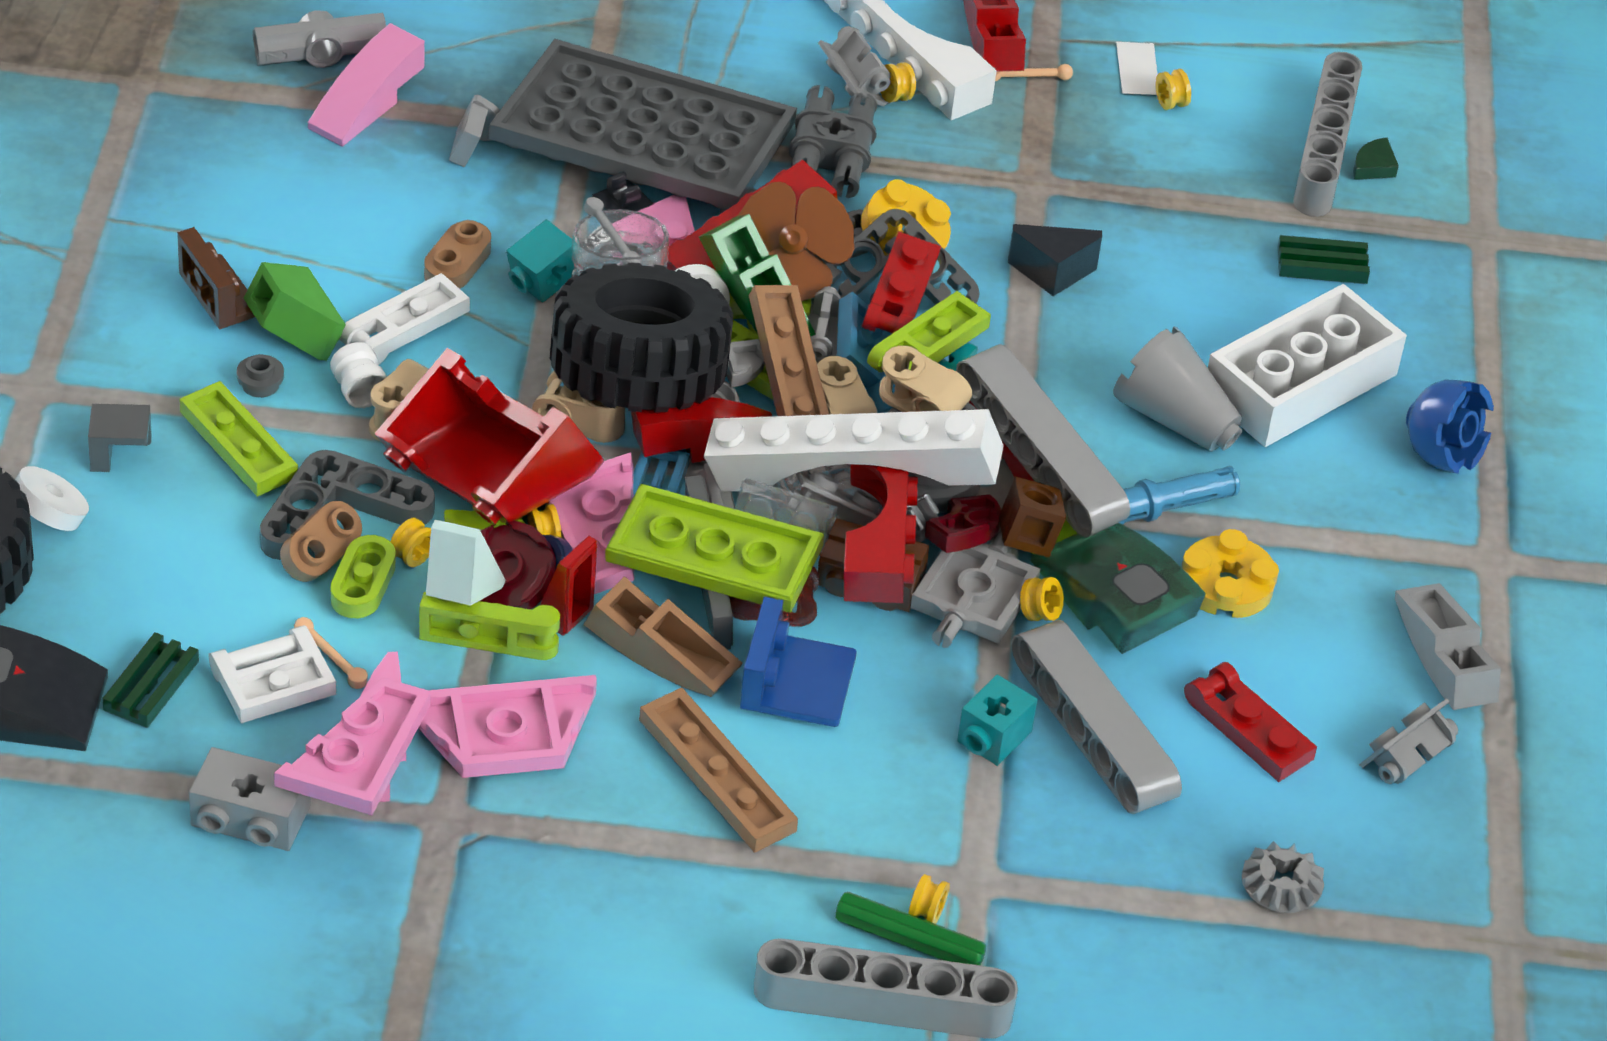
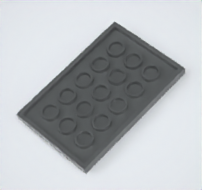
(643, 122)

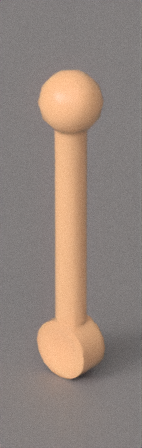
(1063, 72)
(357, 676)

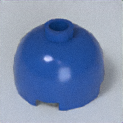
(1449, 424)

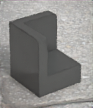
(116, 426)

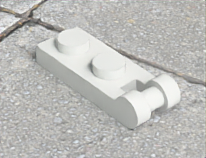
(407, 316)

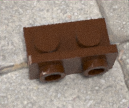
(212, 280)

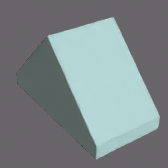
(461, 564)

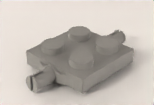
(973, 591)

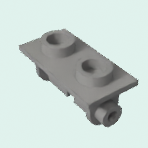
(856, 64)
(824, 322)
(856, 509)
(1397, 753)

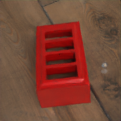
(573, 585)

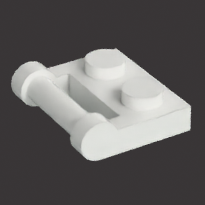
(273, 675)

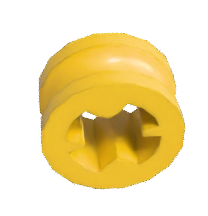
(902, 83)
(1173, 89)
(545, 521)
(412, 542)
(1041, 599)
(929, 899)

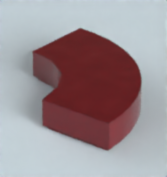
(966, 525)

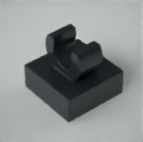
(622, 195)

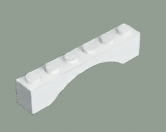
(945, 72)
(941, 445)

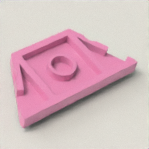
(508, 724)

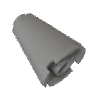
(1180, 392)

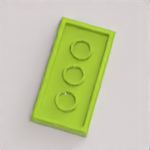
(714, 547)

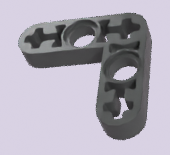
(878, 229)
(342, 475)

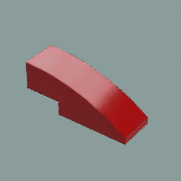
(996, 33)
(687, 427)

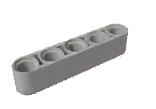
(1327, 134)
(1044, 440)
(1096, 717)
(885, 988)

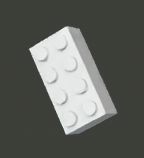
(1307, 363)

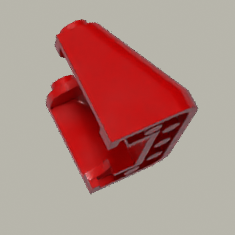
(485, 443)

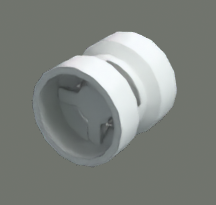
(357, 371)

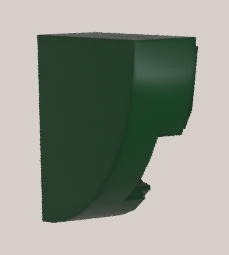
(1375, 161)

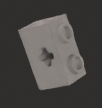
(240, 800)

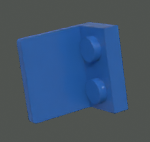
(794, 674)

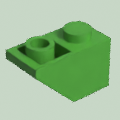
(295, 308)

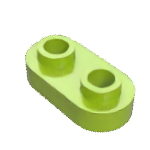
(363, 576)

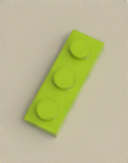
(238, 438)

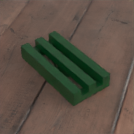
(1323, 259)
(114, 699)

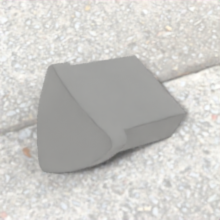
(472, 128)

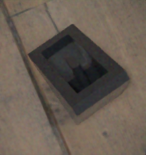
(1054, 255)

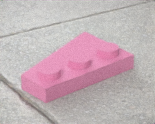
(595, 511)
(362, 751)

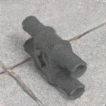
(835, 138)

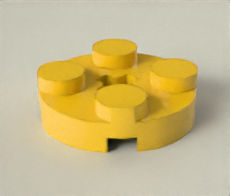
(924, 207)
(1234, 555)

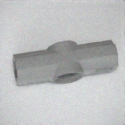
(316, 38)

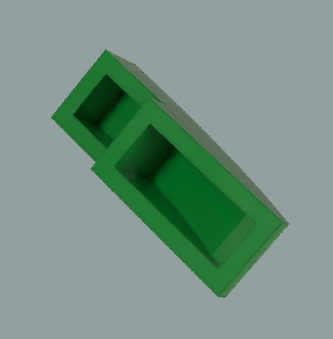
(744, 262)

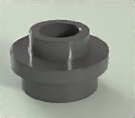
(260, 375)

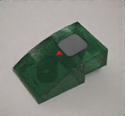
(1122, 585)

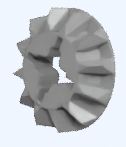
(1283, 893)

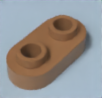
(459, 252)
(324, 538)

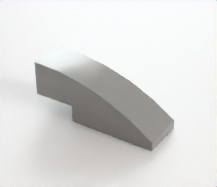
(1449, 646)

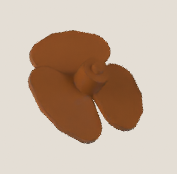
(820, 227)

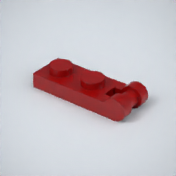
(901, 284)
(1250, 722)

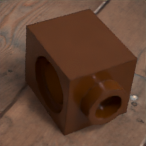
(1032, 517)

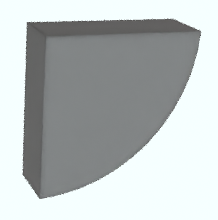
(744, 362)

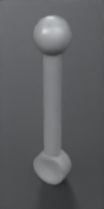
(593, 207)

